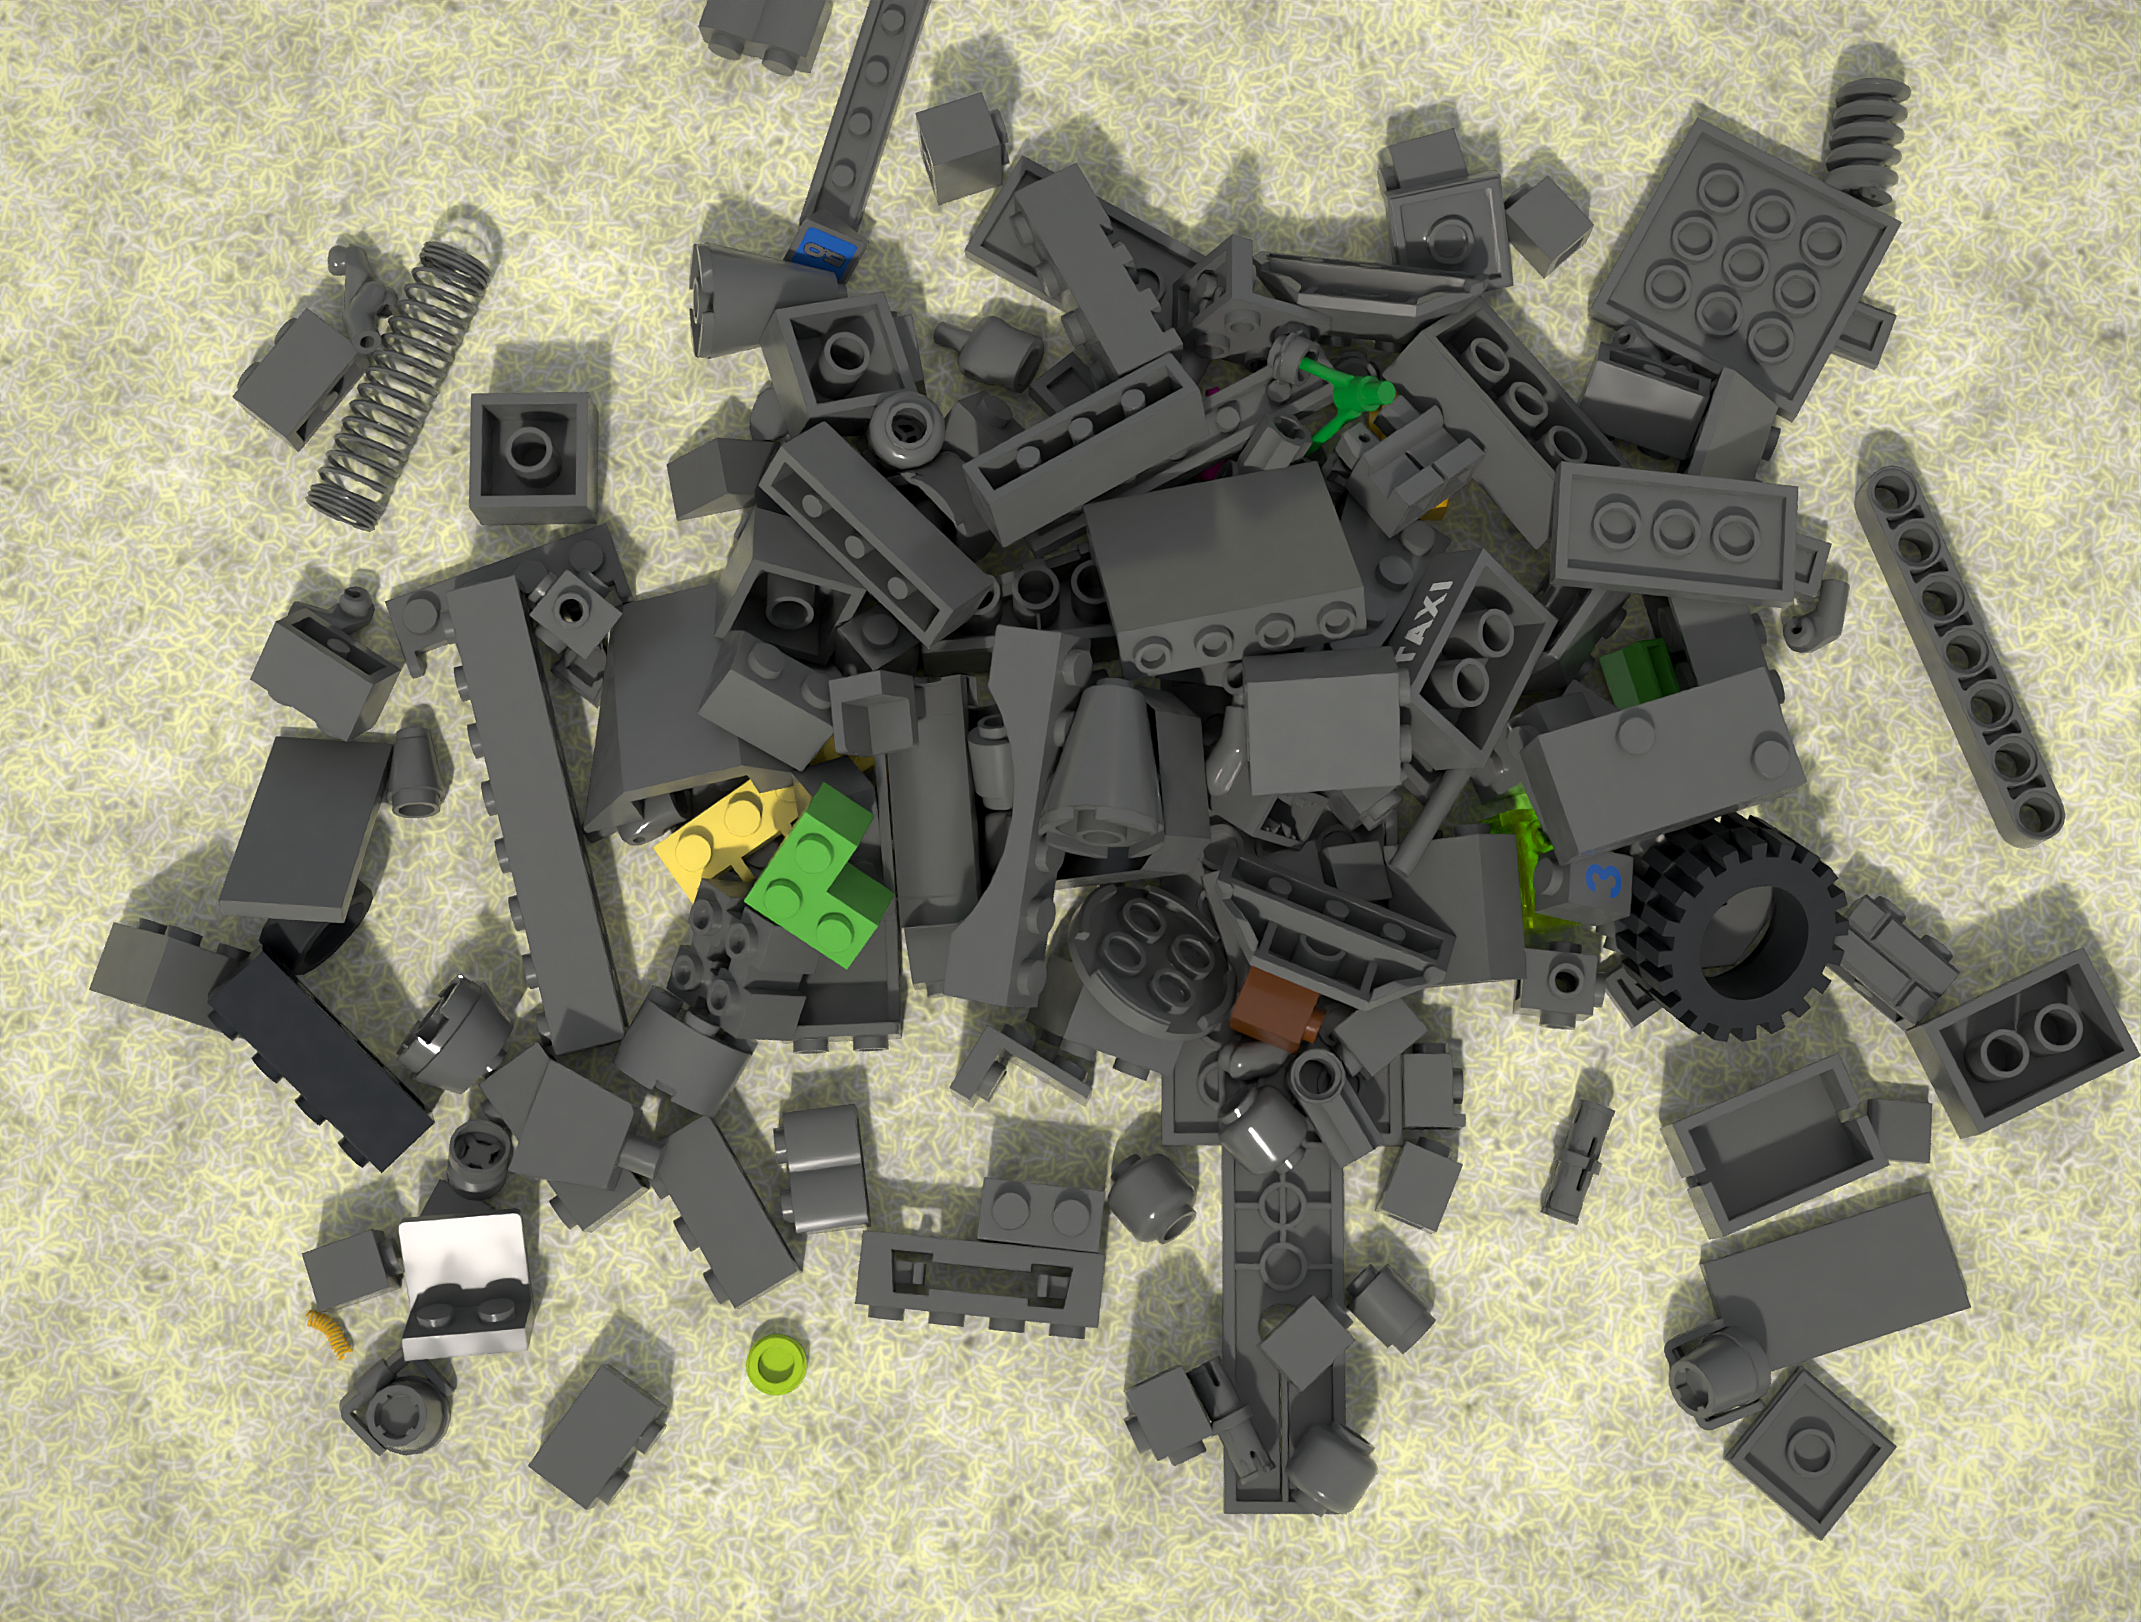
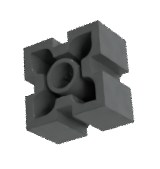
(741, 965)

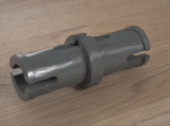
(1578, 1161)
(1231, 1420)

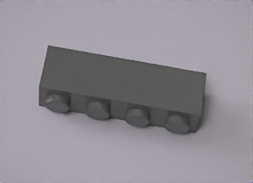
(1086, 449)
(875, 533)

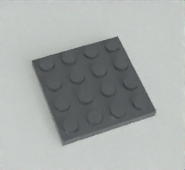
(1745, 266)

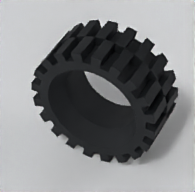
(1686, 891)

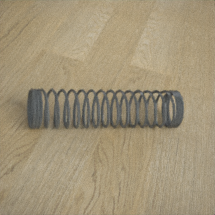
(442, 262)

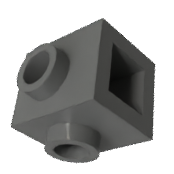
(597, 615)
(1543, 999)

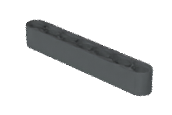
(1955, 686)

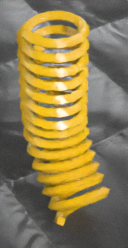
(324, 1330)

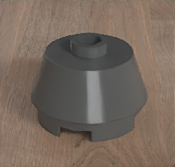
(457, 1038)

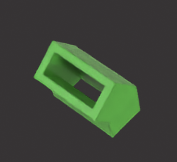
(1639, 673)

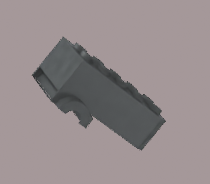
(941, 813)

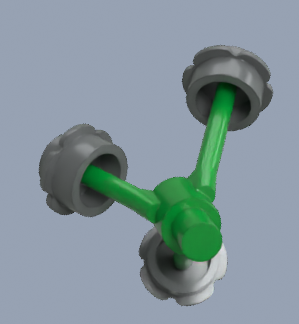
(1354, 383)

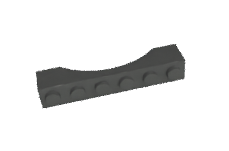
(1003, 942)

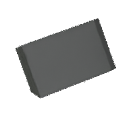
(718, 476)

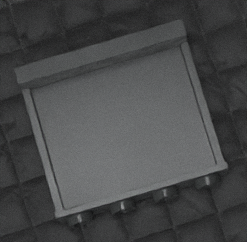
(1225, 570)

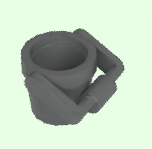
(1718, 1374)
(405, 1412)

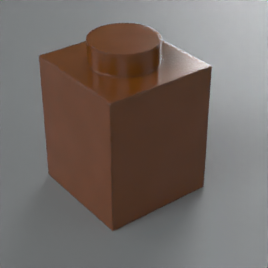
(1277, 1011)

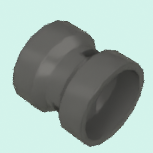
(483, 1147)

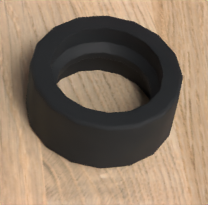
(309, 943)

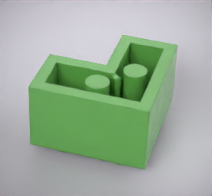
(813, 886)

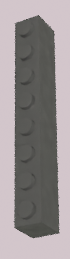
(537, 816)

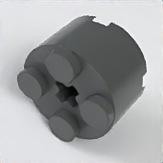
(946, 501)
(682, 1053)

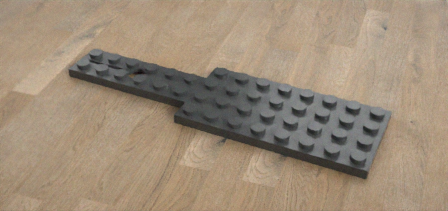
(1276, 1228)

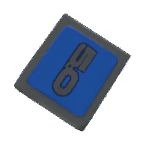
(827, 245)

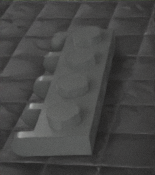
(418, 613)

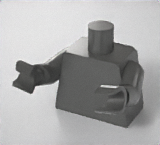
(1273, 817)

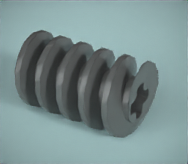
(1865, 138)

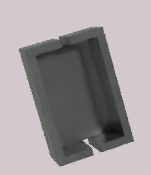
(1773, 1147)

